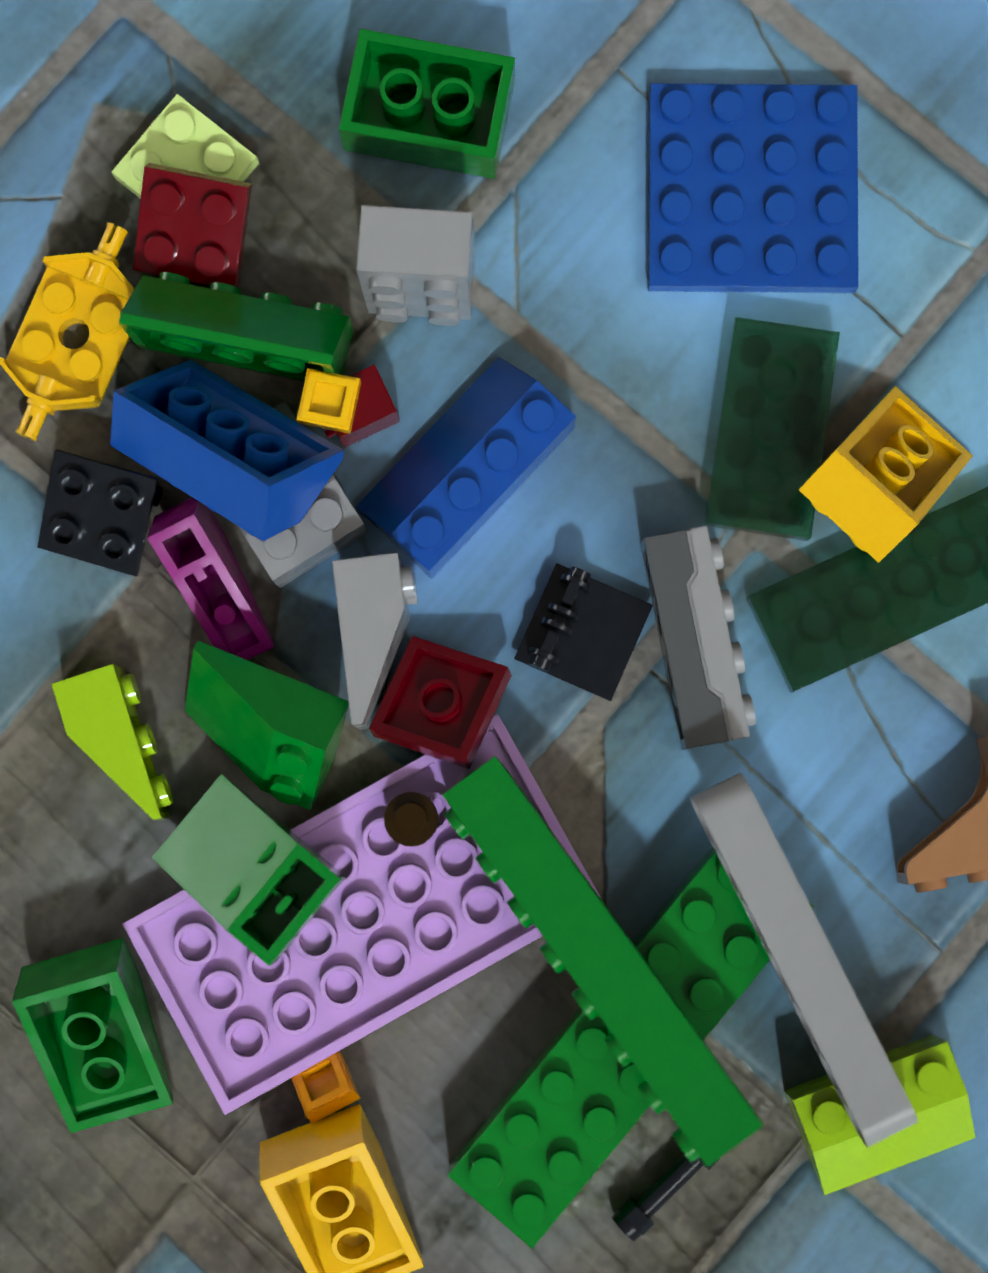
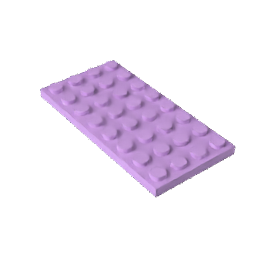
(376, 949)

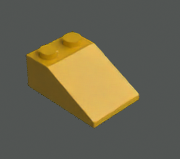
(886, 474)
(338, 1197)

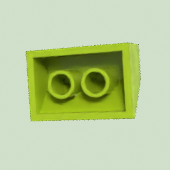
(935, 1092)

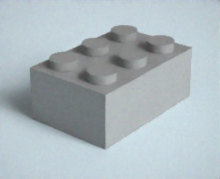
(417, 264)

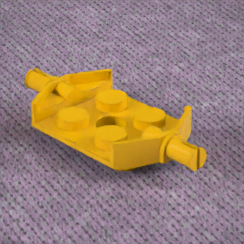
(72, 291)

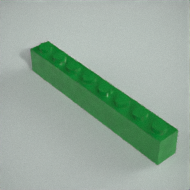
(603, 962)

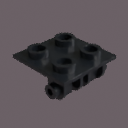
(97, 512)
(583, 631)

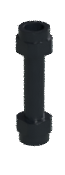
(635, 1216)

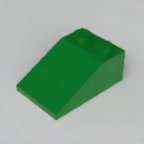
(266, 723)
(93, 1035)

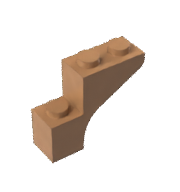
(956, 845)

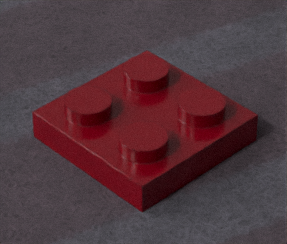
(191, 225)
(440, 702)

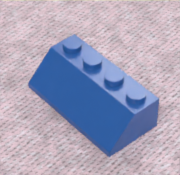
(223, 447)
(467, 465)

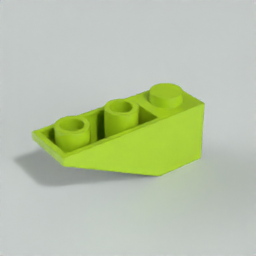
(105, 724)

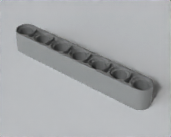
(804, 960)

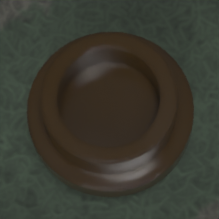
(411, 819)

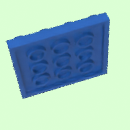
(753, 188)

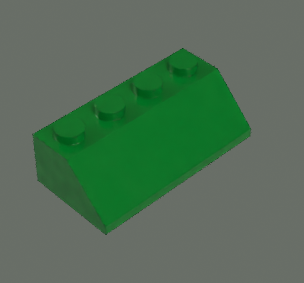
(236, 329)

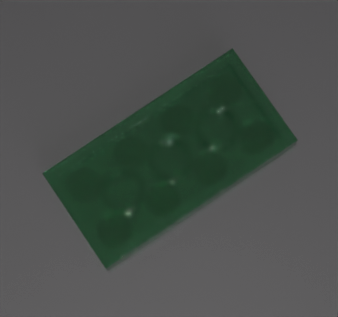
(771, 428)

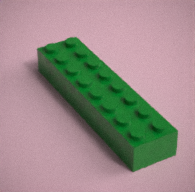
(577, 1094)

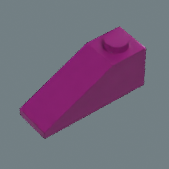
(210, 578)

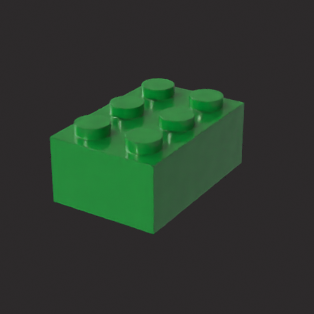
(427, 103)

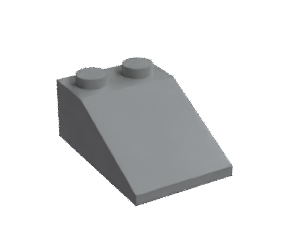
(323, 532)
(372, 619)

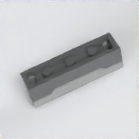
(695, 637)

